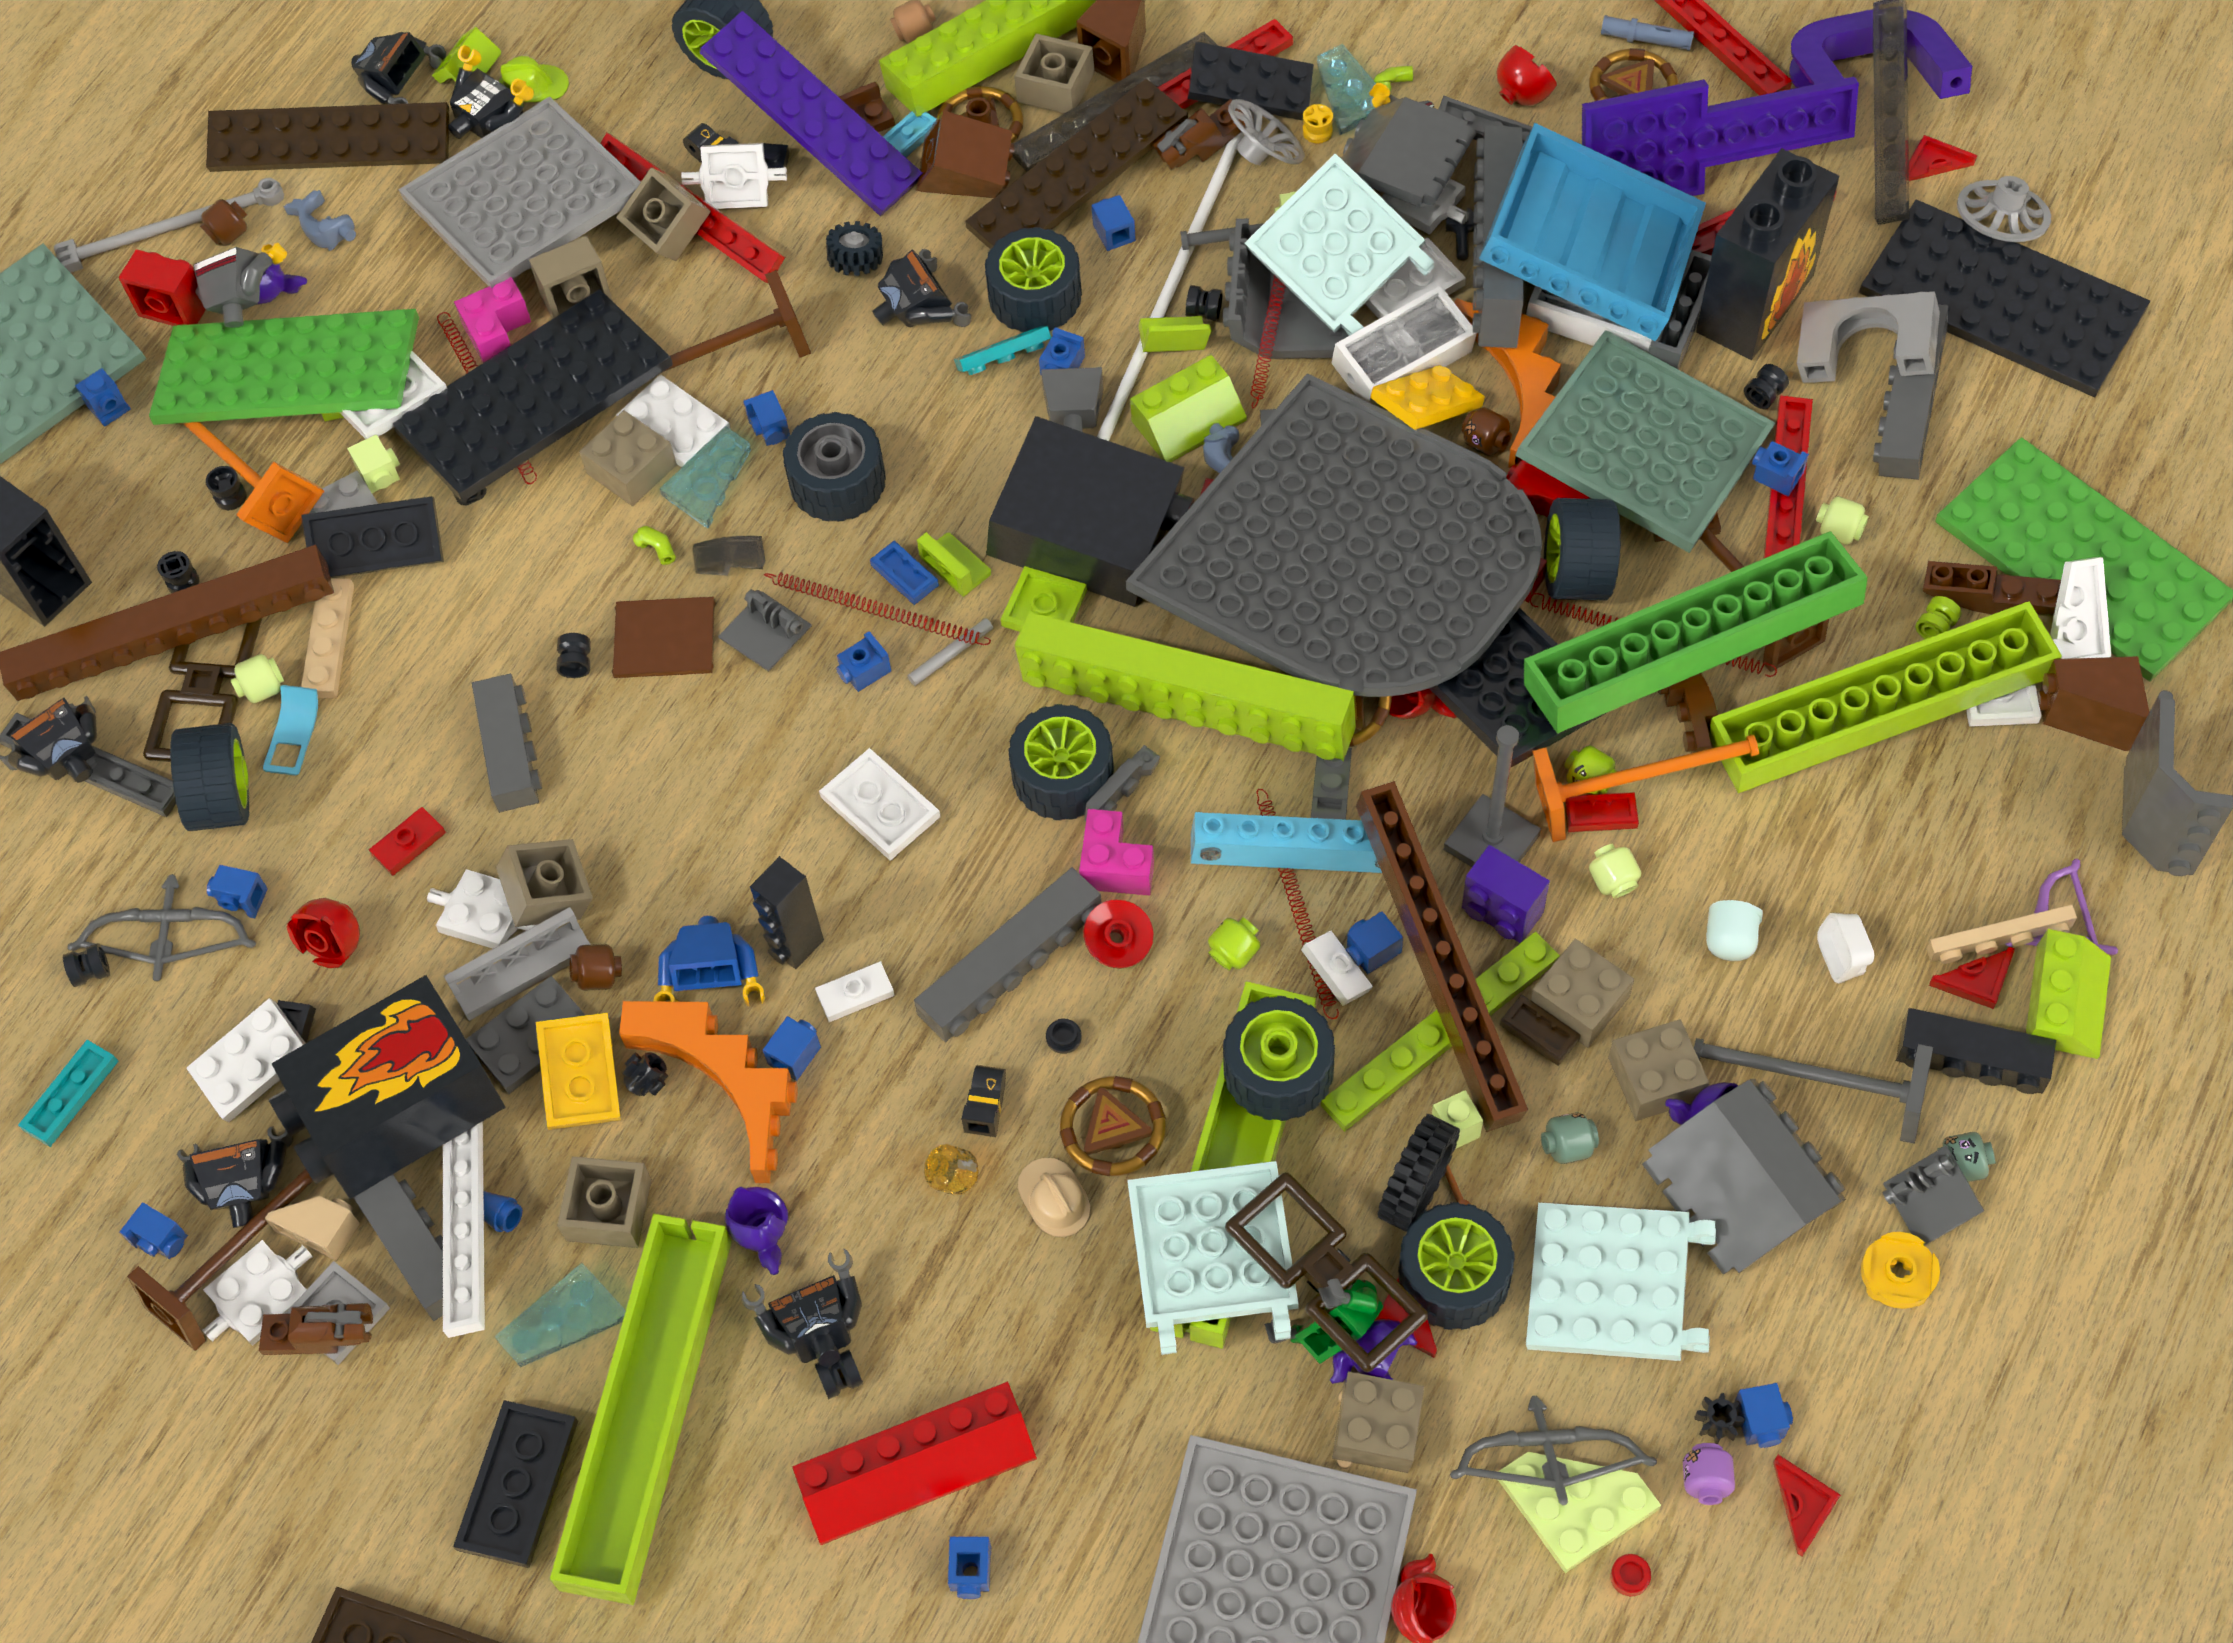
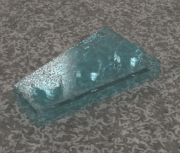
(1346, 87)
(705, 478)
(561, 1317)

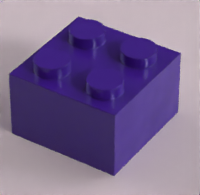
(1504, 894)

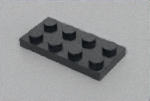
(1267, 81)
(376, 536)
(516, 1484)

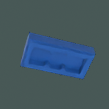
(904, 572)

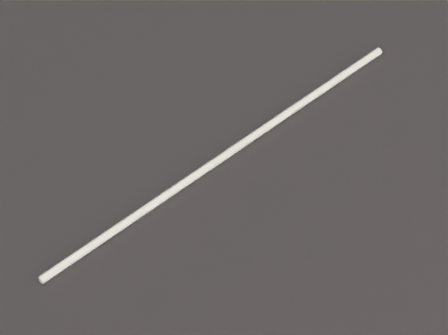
(1170, 286)

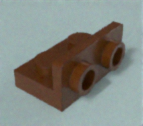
(869, 106)

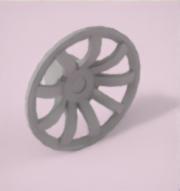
(1256, 144)
(2010, 199)

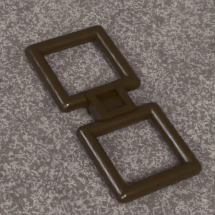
(199, 687)
(1323, 1264)

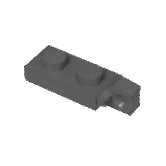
(1124, 780)

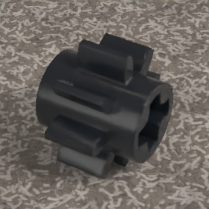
(645, 1074)
(1720, 1428)

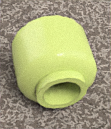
(1843, 518)
(257, 678)
(1615, 871)

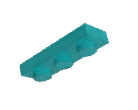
(1003, 350)
(68, 1093)

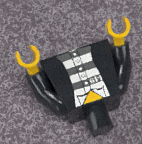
(482, 102)

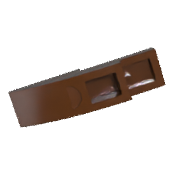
(1987, 592)
(1694, 708)

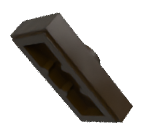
(1540, 1030)

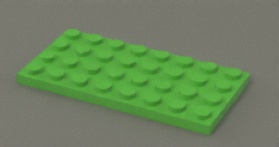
(285, 367)
(2037, 515)

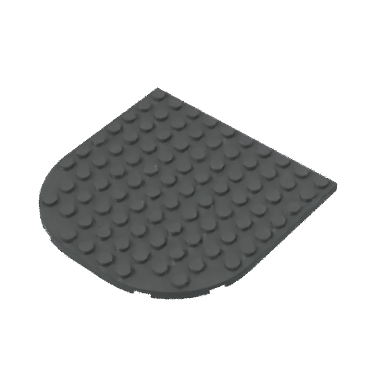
(1350, 549)

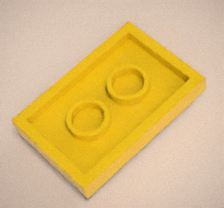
(1427, 397)
(577, 1071)

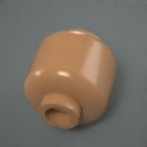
(912, 20)

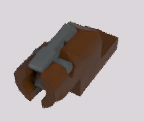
(1197, 136)
(315, 1329)

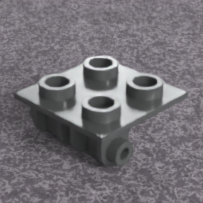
(764, 630)
(1933, 1196)

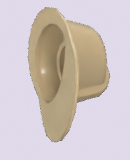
(1054, 1197)

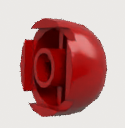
(1523, 79)
(325, 930)

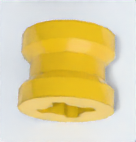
(1317, 123)

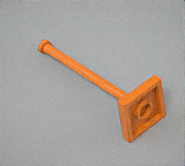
(278, 496)
(1553, 793)

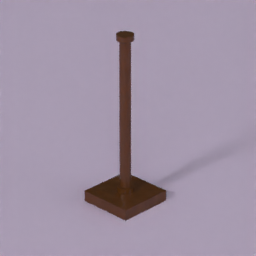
(782, 316)
(1787, 648)
(170, 1305)

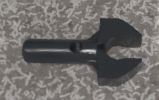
(1461, 232)

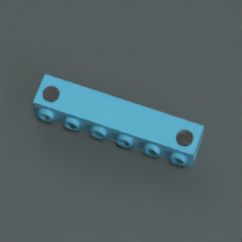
(1281, 842)

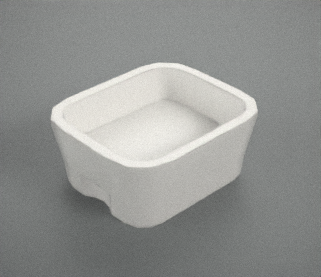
(1845, 946)

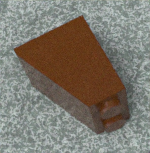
(1116, 35)
(965, 157)
(2095, 699)

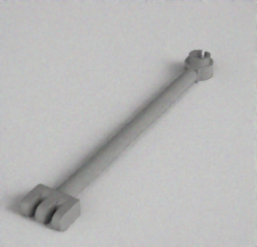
(268, 193)

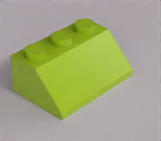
(1184, 407)
(2069, 993)

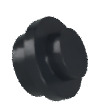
(1063, 1036)

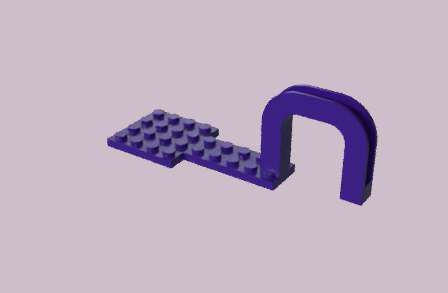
(1676, 134)

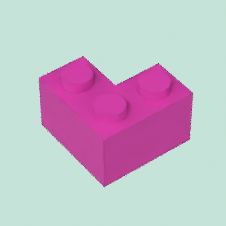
(490, 315)
(1109, 862)

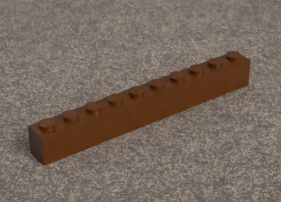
(165, 623)
(1441, 957)

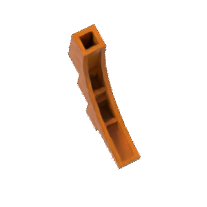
(1529, 372)
(690, 1034)

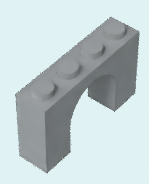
(1831, 322)

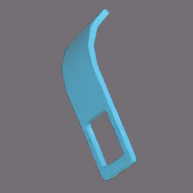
(294, 725)

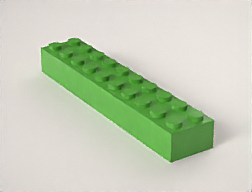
(1694, 631)

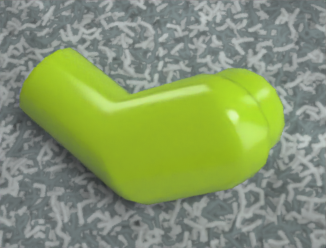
(1394, 74)
(658, 540)

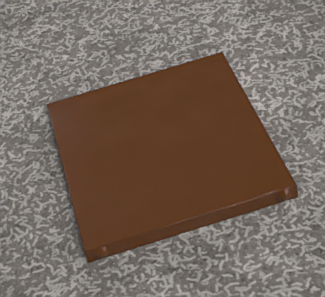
(664, 637)

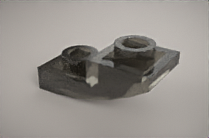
(721, 554)

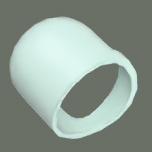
(1733, 929)

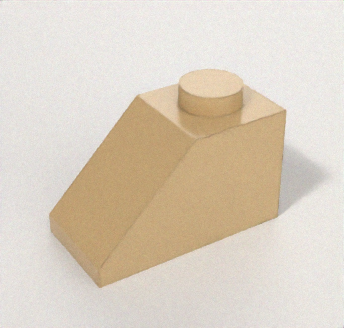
(316, 1224)

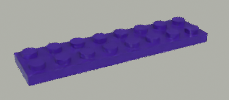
(811, 113)

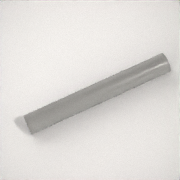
(948, 653)

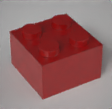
(162, 289)

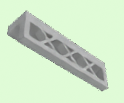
(520, 965)

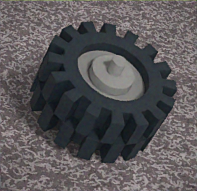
(854, 248)

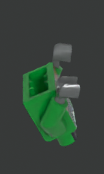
(1351, 1308)

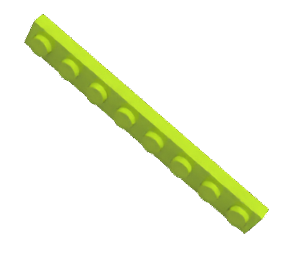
(1429, 1039)

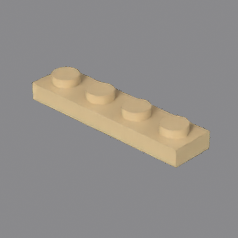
(328, 640)
(1987, 938)

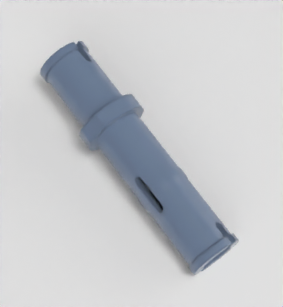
(1646, 32)

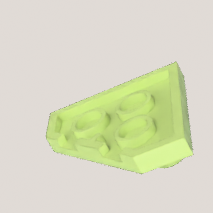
(1595, 1510)

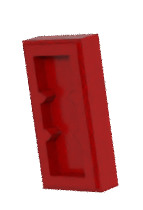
(1601, 812)
(407, 841)

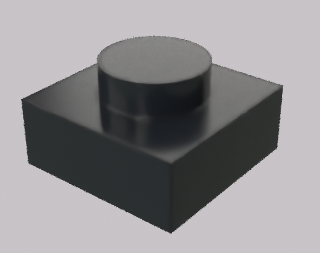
(776, 155)
(299, 1015)

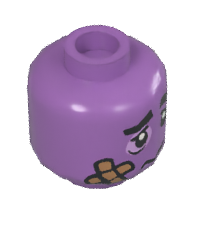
(1708, 1473)

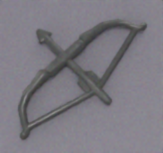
(161, 948)
(1554, 1472)

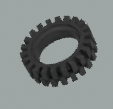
(1418, 1172)

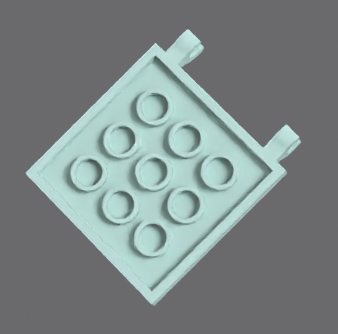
(1337, 244)
(1191, 1262)
(1613, 1281)

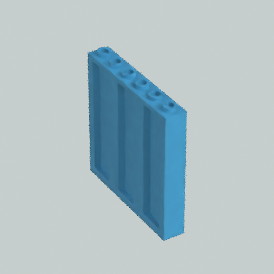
(1594, 232)

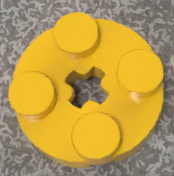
(1895, 1291)

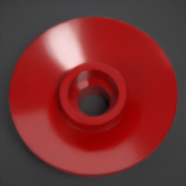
(1129, 922)

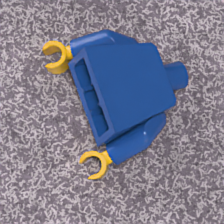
(707, 958)

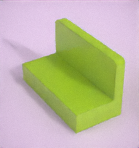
(475, 40)
(1173, 334)
(953, 562)

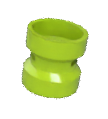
(1940, 616)

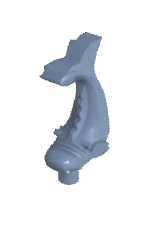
(325, 232)
(1218, 446)

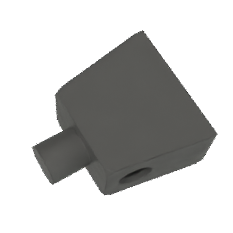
(1073, 396)

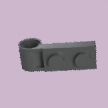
(1331, 788)

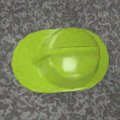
(542, 78)

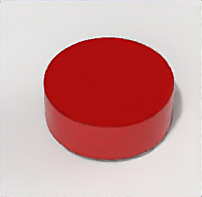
(1630, 1575)

